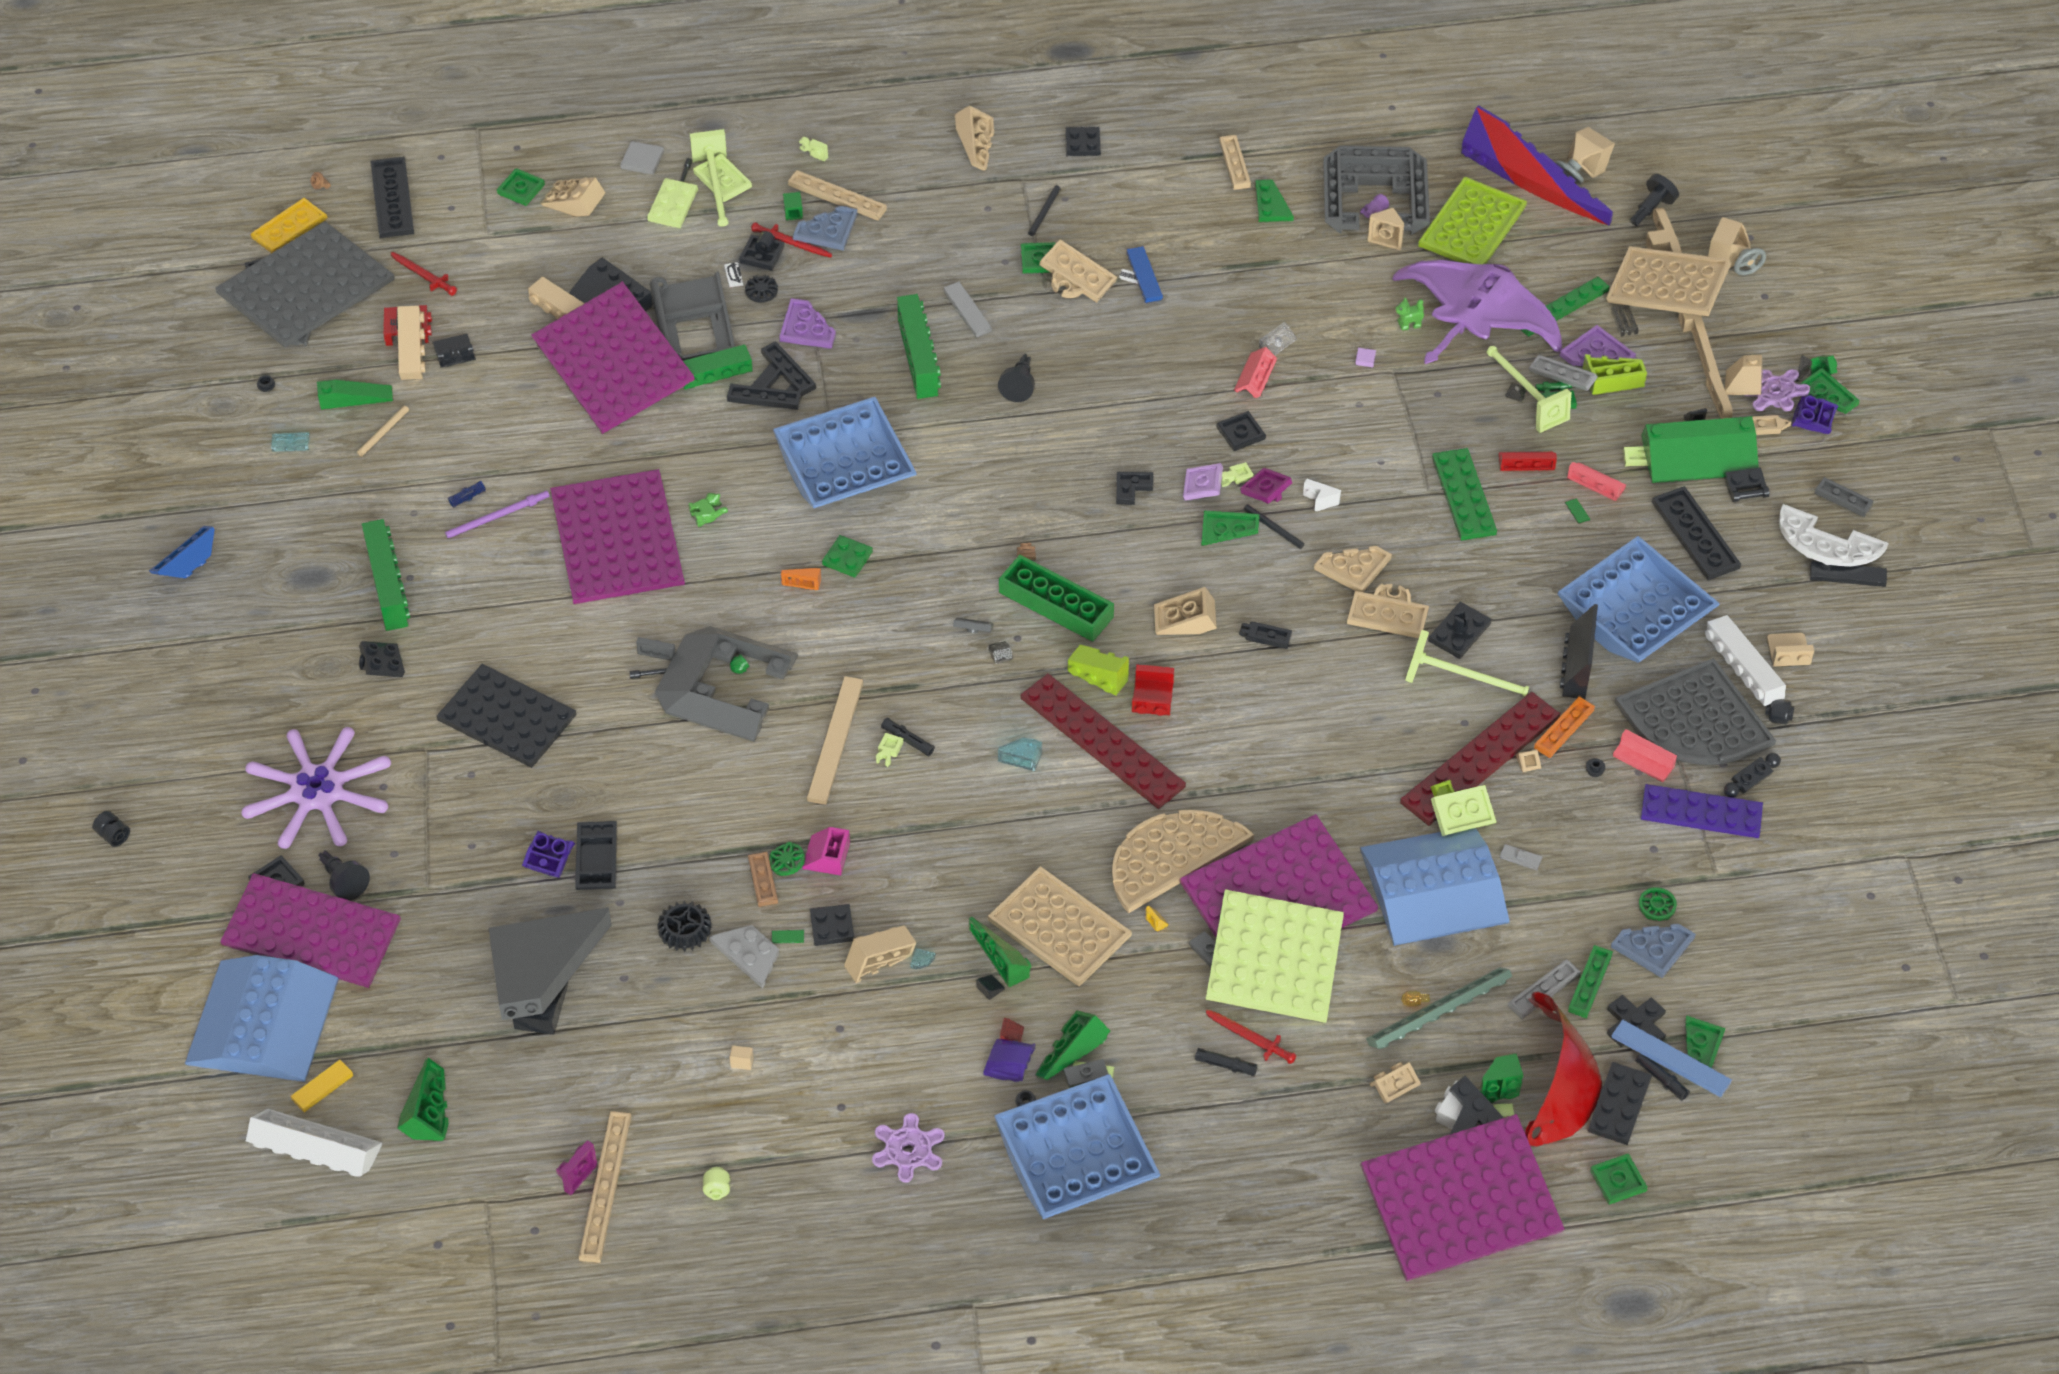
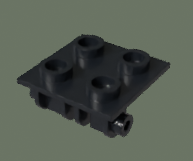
(454, 350)

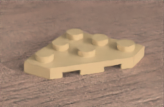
(1354, 567)

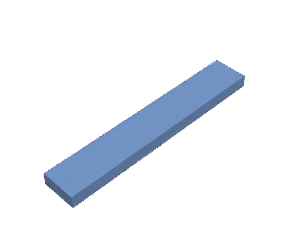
(1671, 1058)

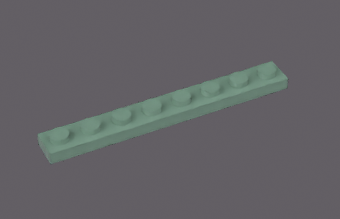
(1434, 1010)

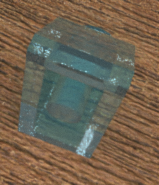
(1021, 753)

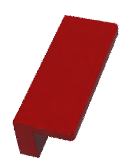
(1527, 461)

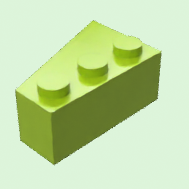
(1615, 374)
(1099, 669)

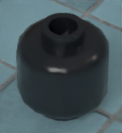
(1780, 711)

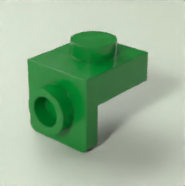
(1826, 362)

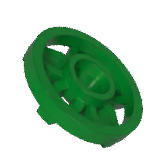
(787, 859)
(1657, 904)

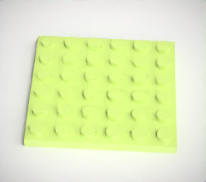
(1275, 956)

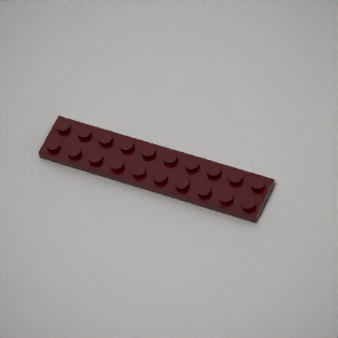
(1103, 741)
(1484, 753)

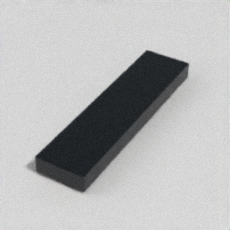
(1848, 574)

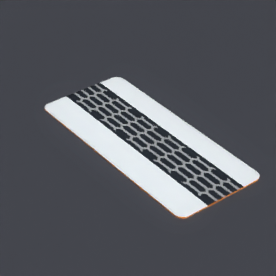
(1128, 276)

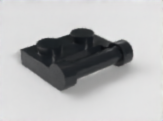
(1746, 480)

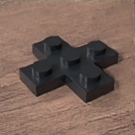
(1640, 1017)

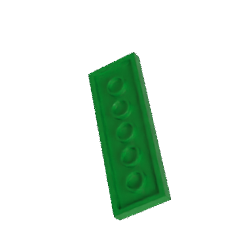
(1464, 494)

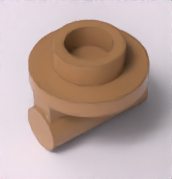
(319, 181)
(1027, 551)

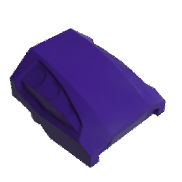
(1814, 414)
(547, 854)
(1009, 1060)

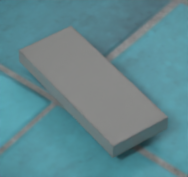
(1521, 857)

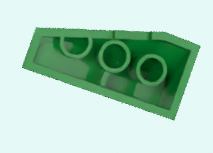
(345, 393)
(1003, 956)
(1080, 1036)
(425, 1108)

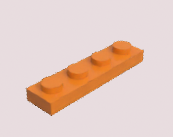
(1564, 727)

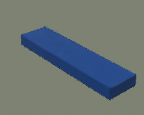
(1144, 274)

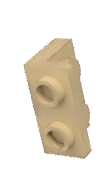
(1396, 1082)

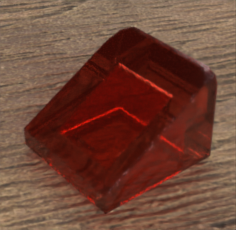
(1011, 1030)

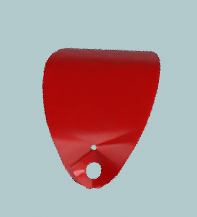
(1574, 1086)

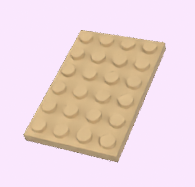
(1668, 281)
(1059, 926)

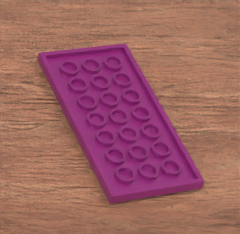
(311, 928)

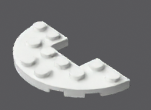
(1824, 547)

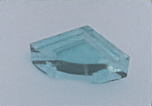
(922, 959)

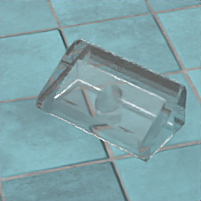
(1278, 339)

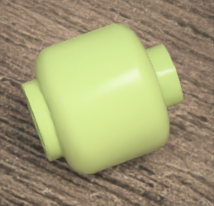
(716, 1183)

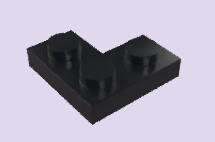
(1129, 483)

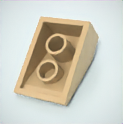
(1186, 614)

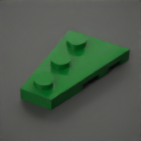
(1828, 388)
(1227, 526)
(1702, 1040)

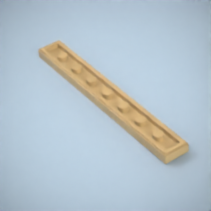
(835, 740)
(605, 1187)

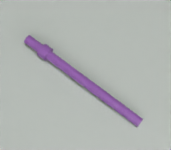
(530, 500)

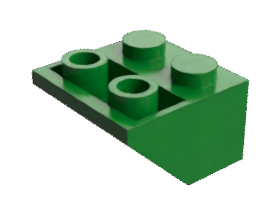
(1502, 1079)

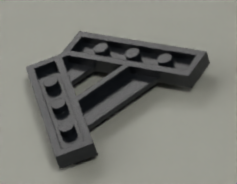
(760, 392)
(1475, 1106)

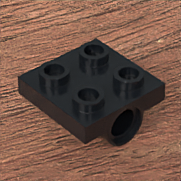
(762, 251)
(381, 659)

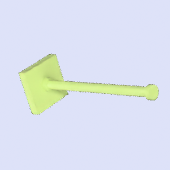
(706, 147)
(1550, 410)
(1420, 657)

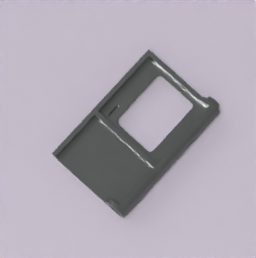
(688, 302)

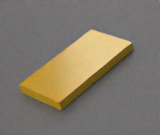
(288, 225)

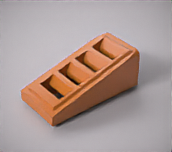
(802, 578)

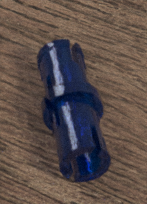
(476, 488)

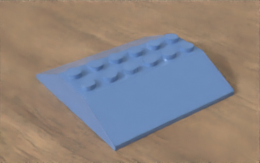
(843, 452)
(1638, 599)
(1435, 885)
(263, 1017)
(1075, 1147)

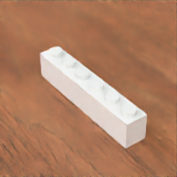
(1745, 660)

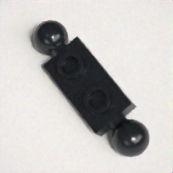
(1752, 775)

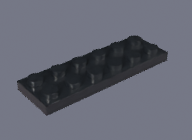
(392, 197)
(1696, 533)

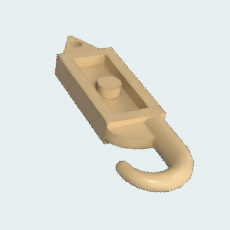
(1769, 424)

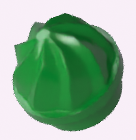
(739, 665)

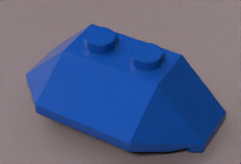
(188, 555)

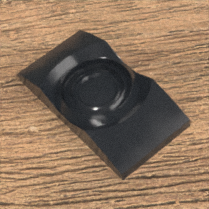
(596, 855)

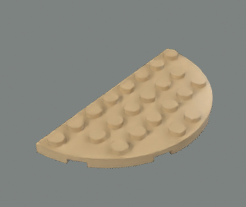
(1169, 848)

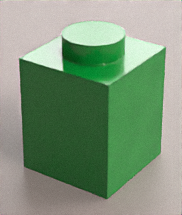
(793, 206)

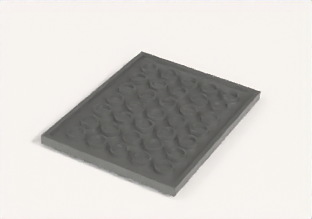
(304, 284)

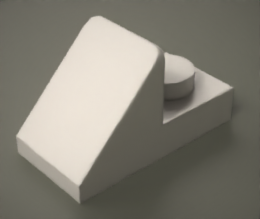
(1323, 494)

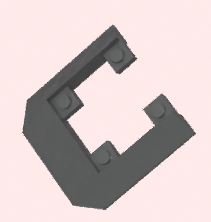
(1378, 166)
(689, 699)

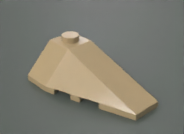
(975, 133)

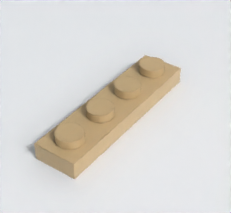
(1234, 162)

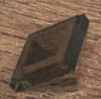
(1516, 392)

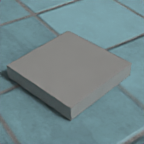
(642, 157)

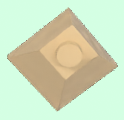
(1745, 376)

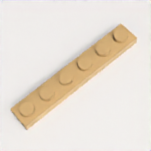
(837, 195)

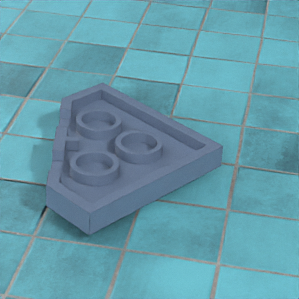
(828, 228)
(1654, 946)

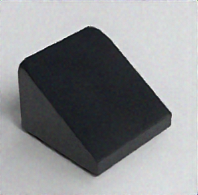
(1696, 415)
(989, 986)

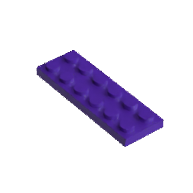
(1702, 811)

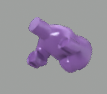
(1378, 204)

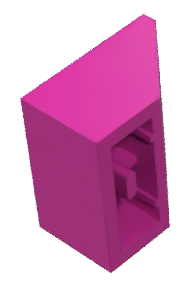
(828, 851)

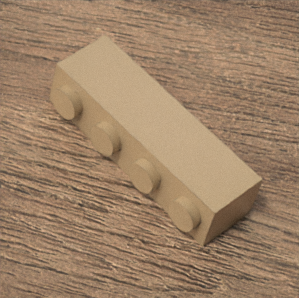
(552, 298)
(410, 342)

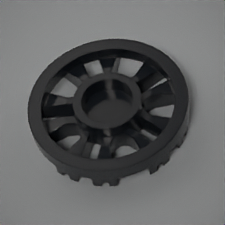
(761, 288)

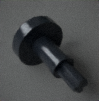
(1660, 190)
(1017, 382)
(347, 878)

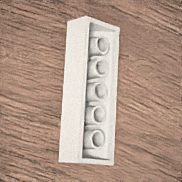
(312, 1142)

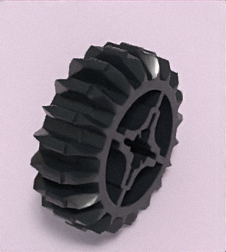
(680, 920)

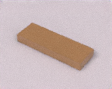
(762, 879)

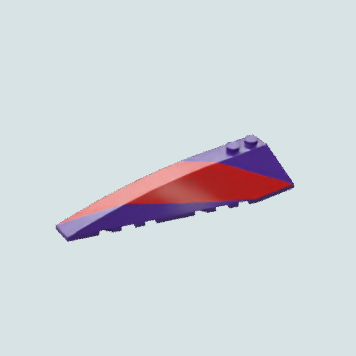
(1506, 154)

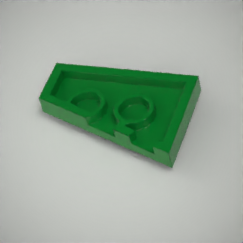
(1271, 203)

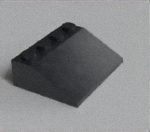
(602, 277)
(1579, 655)

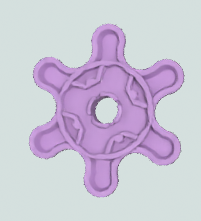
(1783, 391)
(907, 1135)

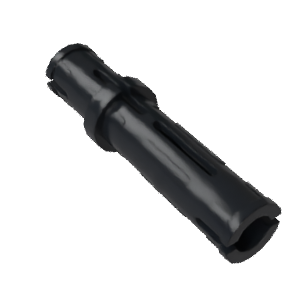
(908, 737)
(1230, 1063)
(1669, 1081)

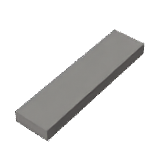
(967, 309)
(1563, 372)
(1549, 984)

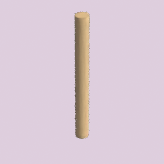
(382, 431)

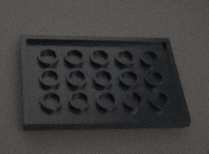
(506, 715)

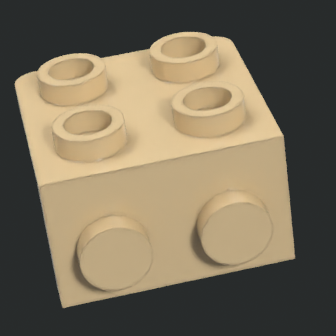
(1789, 649)

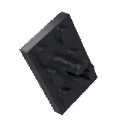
(1459, 630)

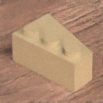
(877, 950)

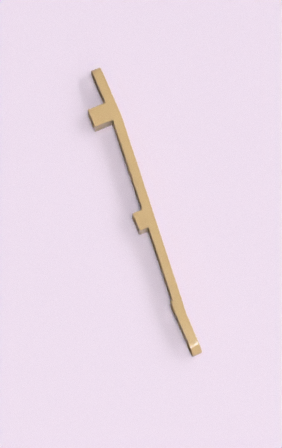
(1666, 240)

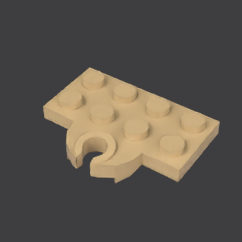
(1076, 273)
(1388, 612)

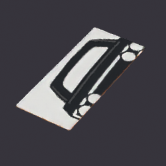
(733, 274)

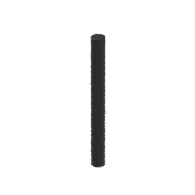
(1044, 210)
(1272, 525)

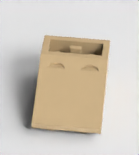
(574, 196)

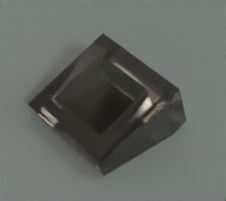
(1804, 368)
(1000, 652)

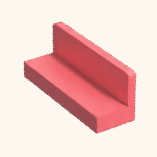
(1256, 372)
(1595, 480)
(1645, 756)

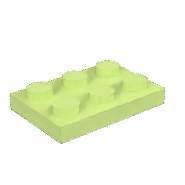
(730, 178)
(672, 203)
(1463, 810)

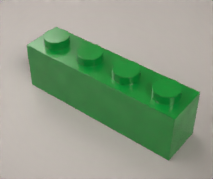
(719, 365)

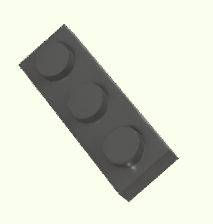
(1844, 497)

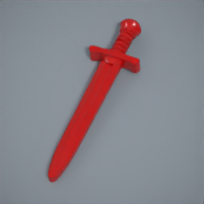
(755, 227)
(435, 281)
(1264, 1043)

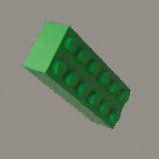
(918, 346)
(386, 574)
(1056, 598)

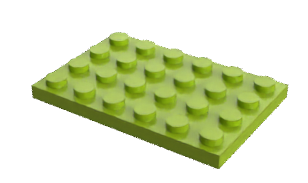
(1472, 223)

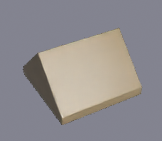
(1386, 229)

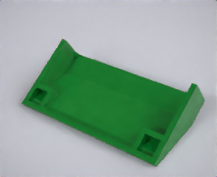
(1699, 448)

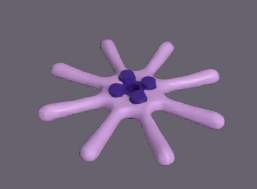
(316, 787)

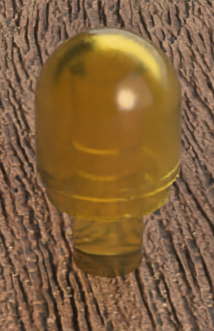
(1414, 998)

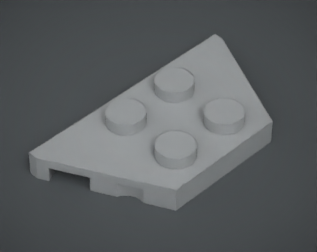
(748, 951)

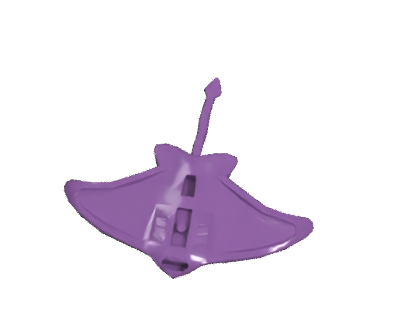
(1481, 299)

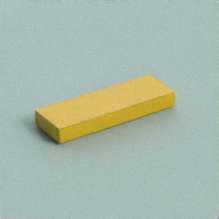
(321, 1086)

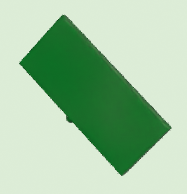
(1577, 510)
(788, 936)

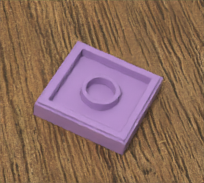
(1203, 481)

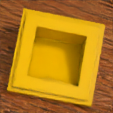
(1155, 919)

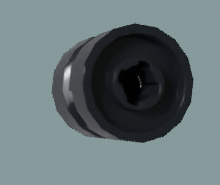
(111, 828)

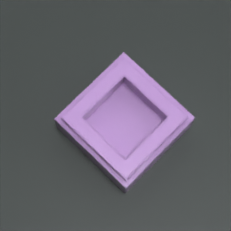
(1365, 357)

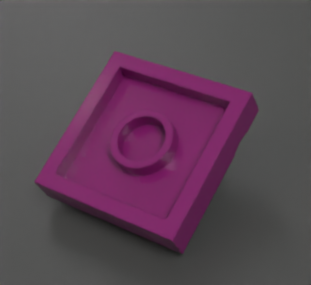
(1266, 486)
(578, 1167)

